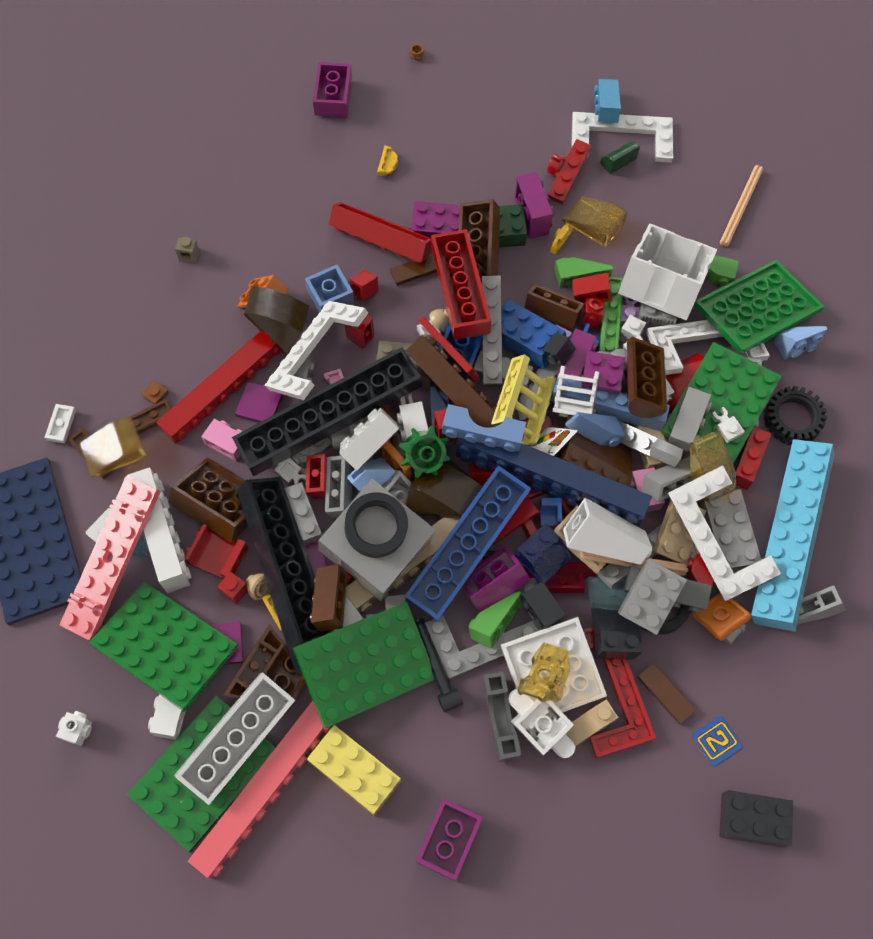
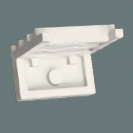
(569, 406)

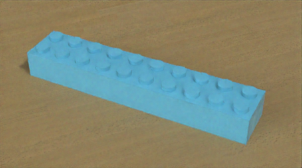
(794, 534)

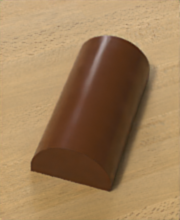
(646, 379)

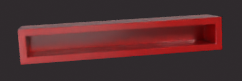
(380, 232)

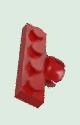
(566, 170)

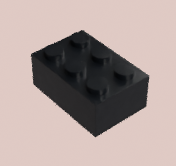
(756, 818)

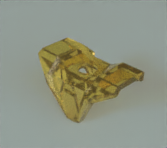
(554, 660)

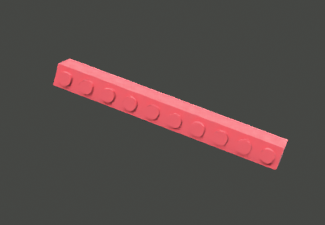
(258, 794)

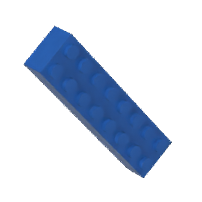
(467, 543)

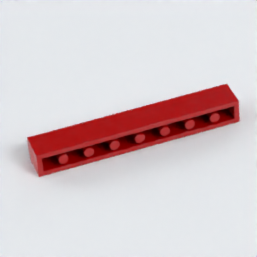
(218, 387)

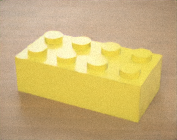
(354, 770)

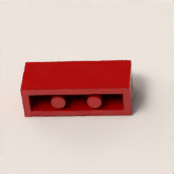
(751, 457)

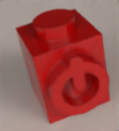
(592, 312)

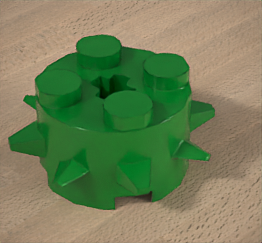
(434, 451)

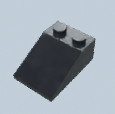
(615, 635)

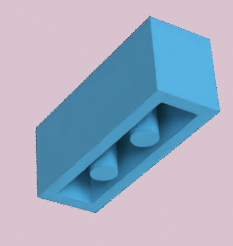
(607, 100)

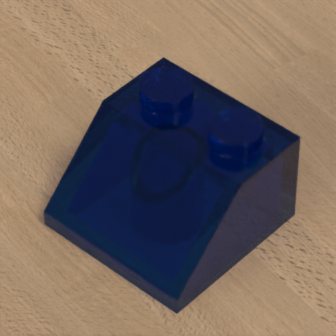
(543, 553)

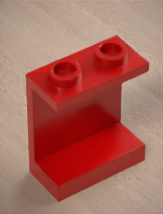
(215, 553)

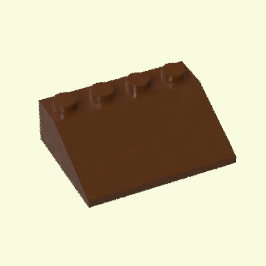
(604, 460)
(200, 501)

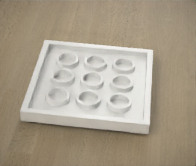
(583, 679)

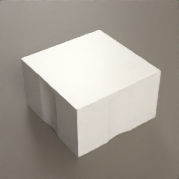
(667, 271)

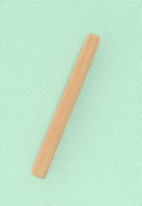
(741, 206)
(677, 568)

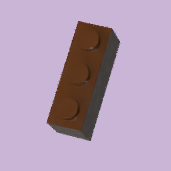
(554, 306)
(329, 598)

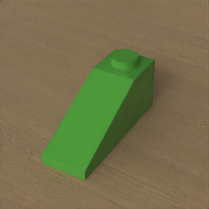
(573, 268)
(722, 271)
(494, 620)

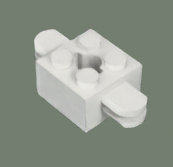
(409, 417)
(542, 724)

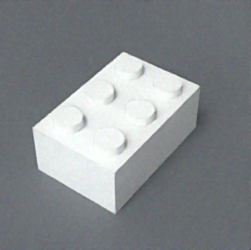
(368, 438)

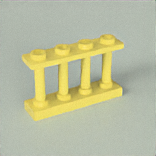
(509, 398)

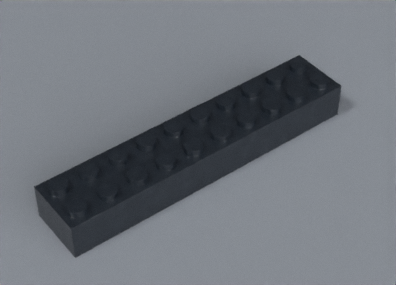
(327, 411)
(281, 559)

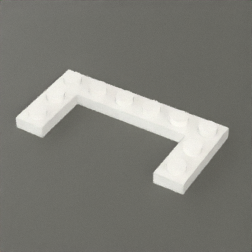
(660, 126)
(677, 333)
(283, 379)
(728, 583)

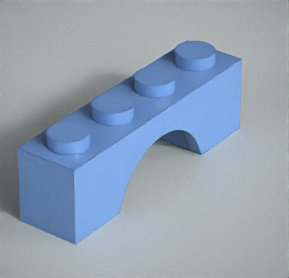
(506, 435)

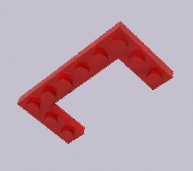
(639, 726)

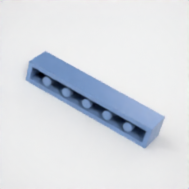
(611, 405)

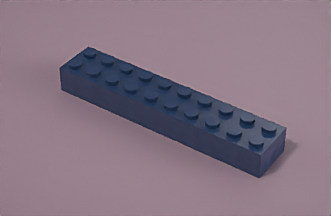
(558, 478)

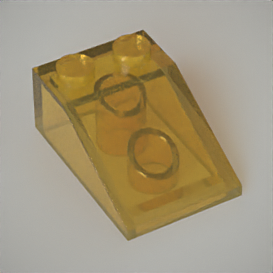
(596, 219)
(113, 447)
(708, 454)

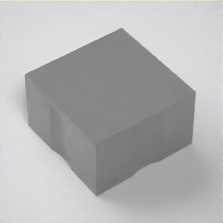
(376, 526)

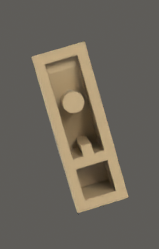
(592, 722)

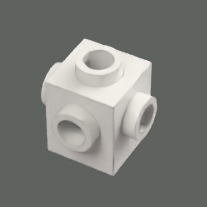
(74, 728)

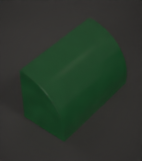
(620, 157)

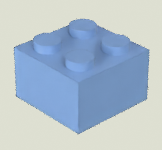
(329, 286)

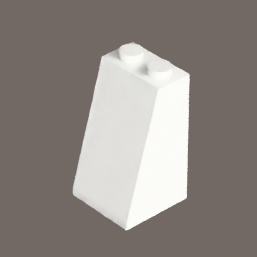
(606, 534)

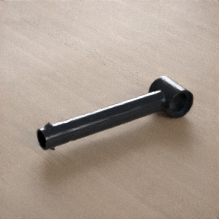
(449, 698)

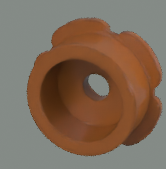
(417, 51)

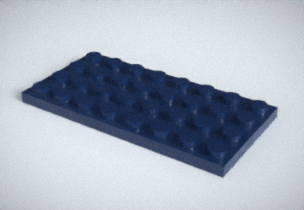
(35, 544)

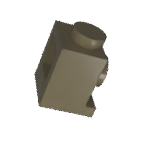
(187, 245)

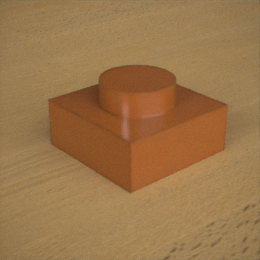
(154, 392)

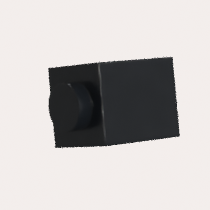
(558, 349)

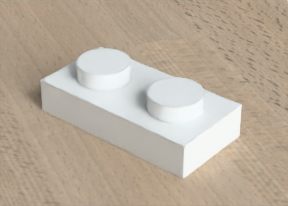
(60, 423)

